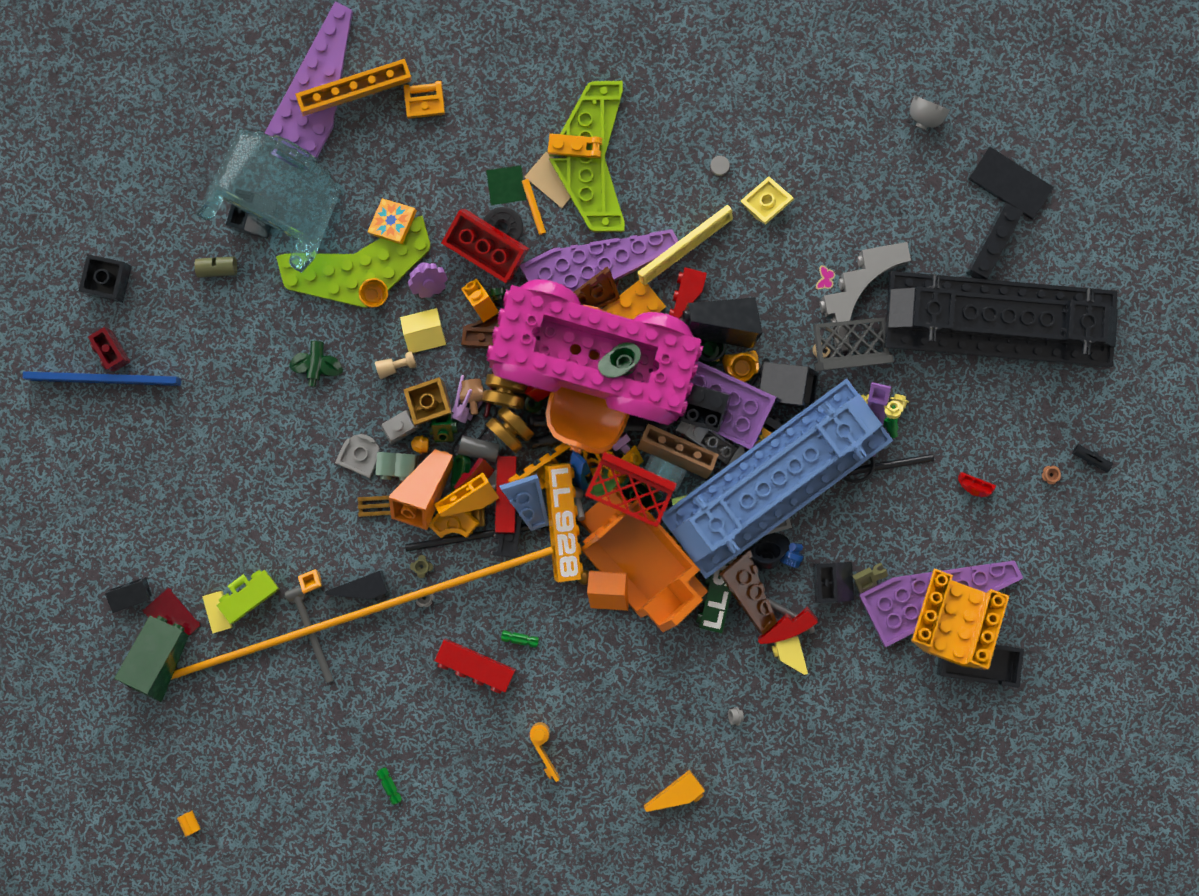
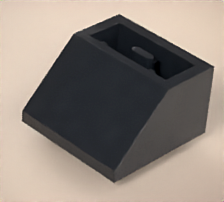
(245, 223)
(706, 408)
(833, 582)

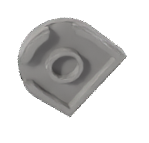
(359, 454)

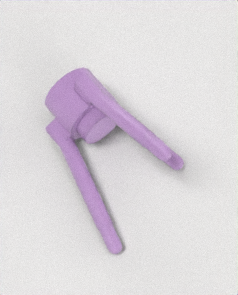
(462, 412)

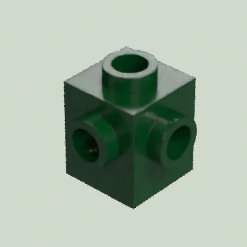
(443, 428)

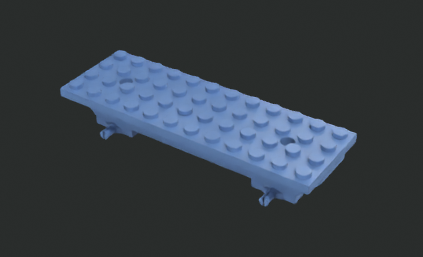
(776, 478)

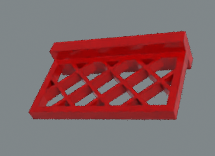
(638, 474)

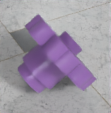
(427, 280)

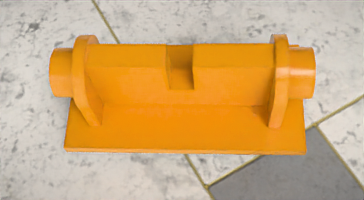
(632, 456)

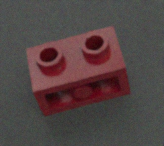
(109, 349)

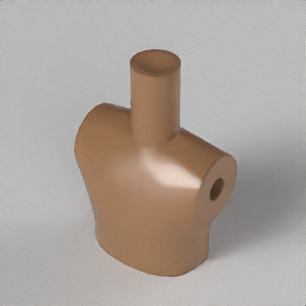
(476, 395)

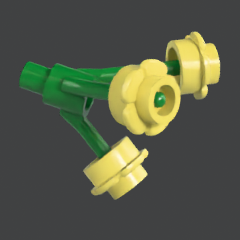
(893, 412)

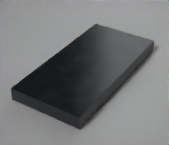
(1010, 182)

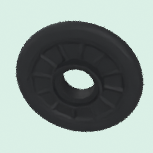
(508, 216)

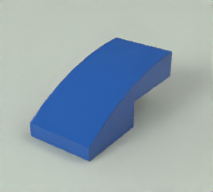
(581, 469)

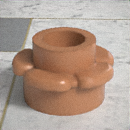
(1046, 474)

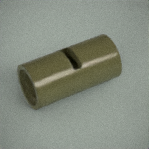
(216, 267)

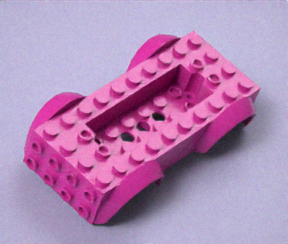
(547, 319)

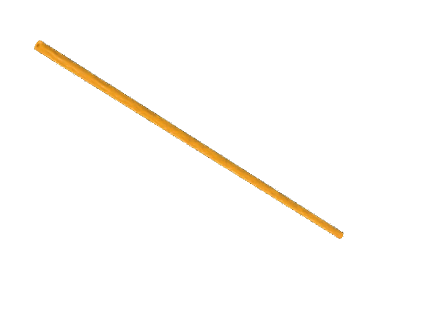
(363, 612)

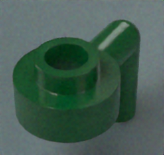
(536, 406)

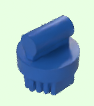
(792, 556)

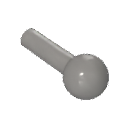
(577, 501)

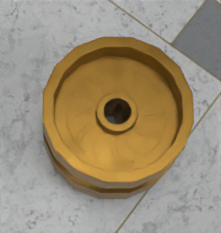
(504, 392)
(512, 426)

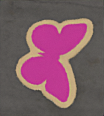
(826, 280)

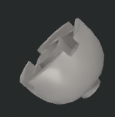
(927, 113)

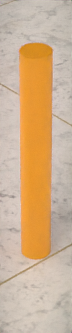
(533, 206)

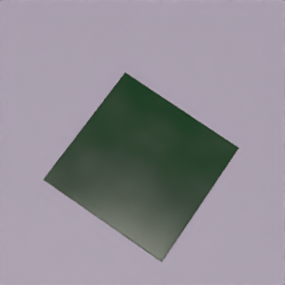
(506, 185)

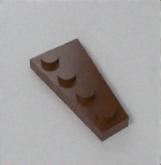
(598, 290)

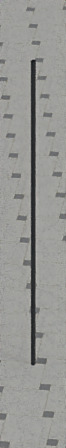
(489, 533)

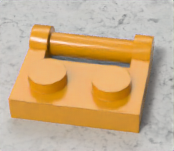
(424, 105)

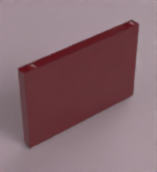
(173, 610)

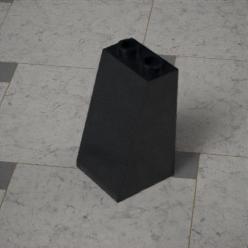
(724, 321)

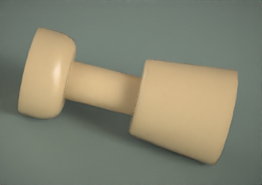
(388, 367)

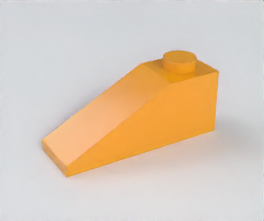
(471, 496)
(680, 792)

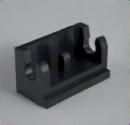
(128, 595)

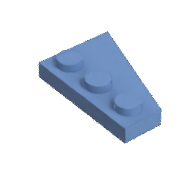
(528, 501)

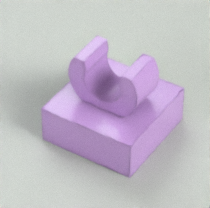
(621, 443)

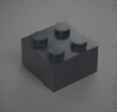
(105, 278)

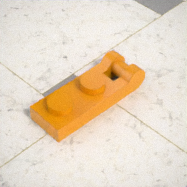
(574, 145)

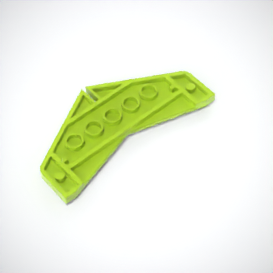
(589, 178)
(341, 275)

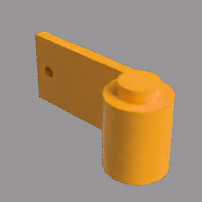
(539, 735)

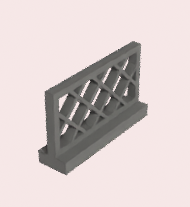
(858, 359)

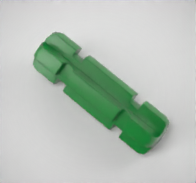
(520, 639)
(389, 786)

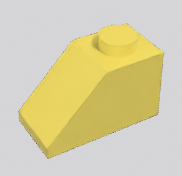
(790, 653)

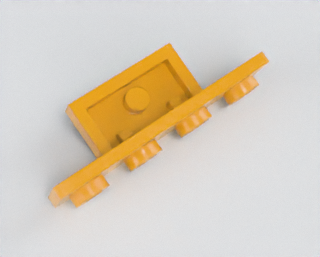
(538, 469)

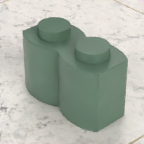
(395, 465)

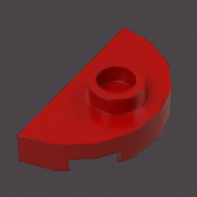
(975, 485)

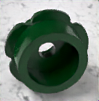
(497, 293)

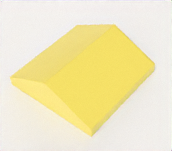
(766, 200)
(423, 330)

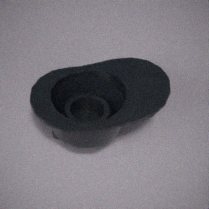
(770, 550)

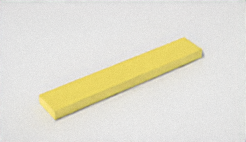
(685, 245)

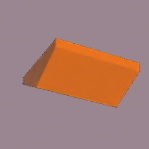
(608, 590)

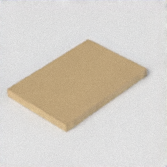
(547, 180)

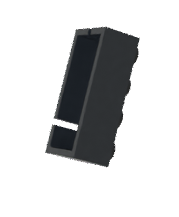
(1004, 667)

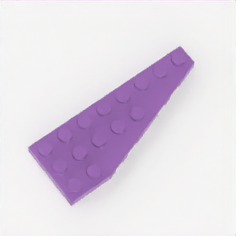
(320, 66)
(580, 263)
(746, 409)
(898, 601)

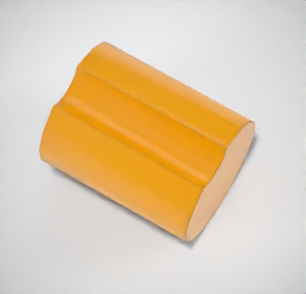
(188, 823)

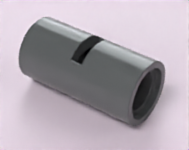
(478, 448)

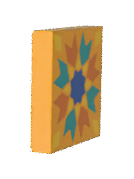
(392, 221)

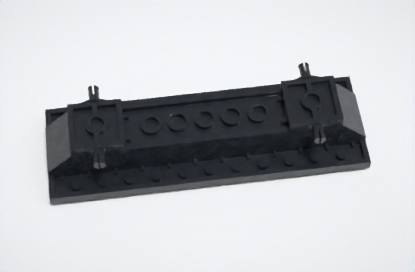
(1001, 319)

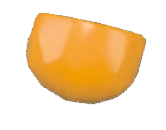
(373, 292)

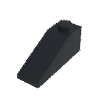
(367, 587)

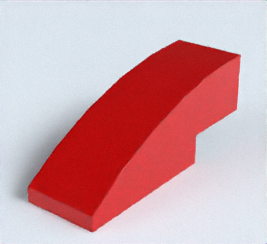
(789, 627)

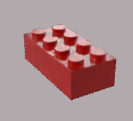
(485, 245)

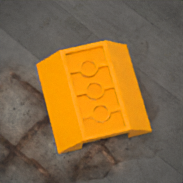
(959, 621)

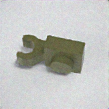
(867, 578)

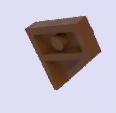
(479, 334)

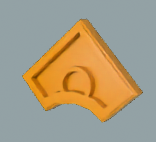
(458, 523)

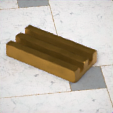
(361, 506)

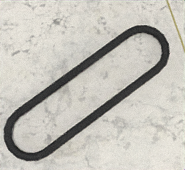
(470, 422)

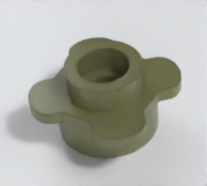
(426, 566)

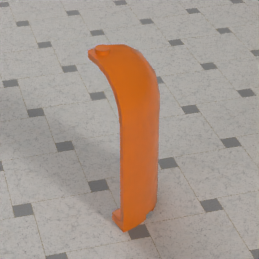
(582, 418)

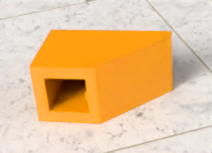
(480, 300)

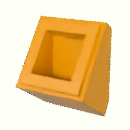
(310, 581)

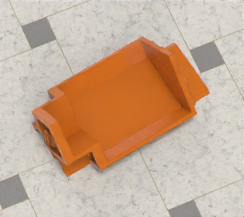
(657, 568)

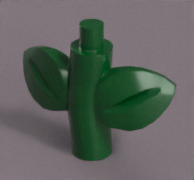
(315, 364)

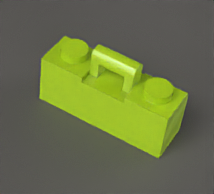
(242, 602)

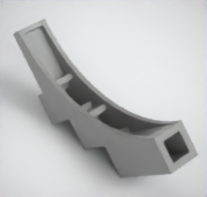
(873, 263)

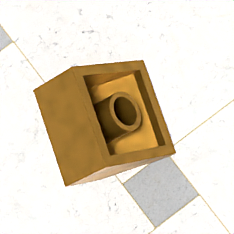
(428, 401)

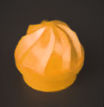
(420, 444)

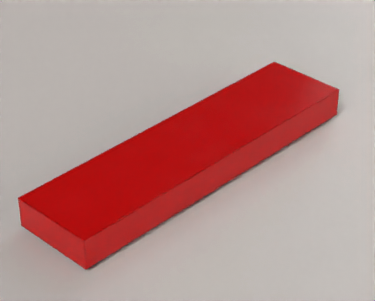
(505, 511)

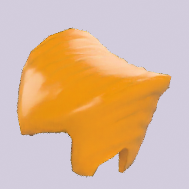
(741, 365)

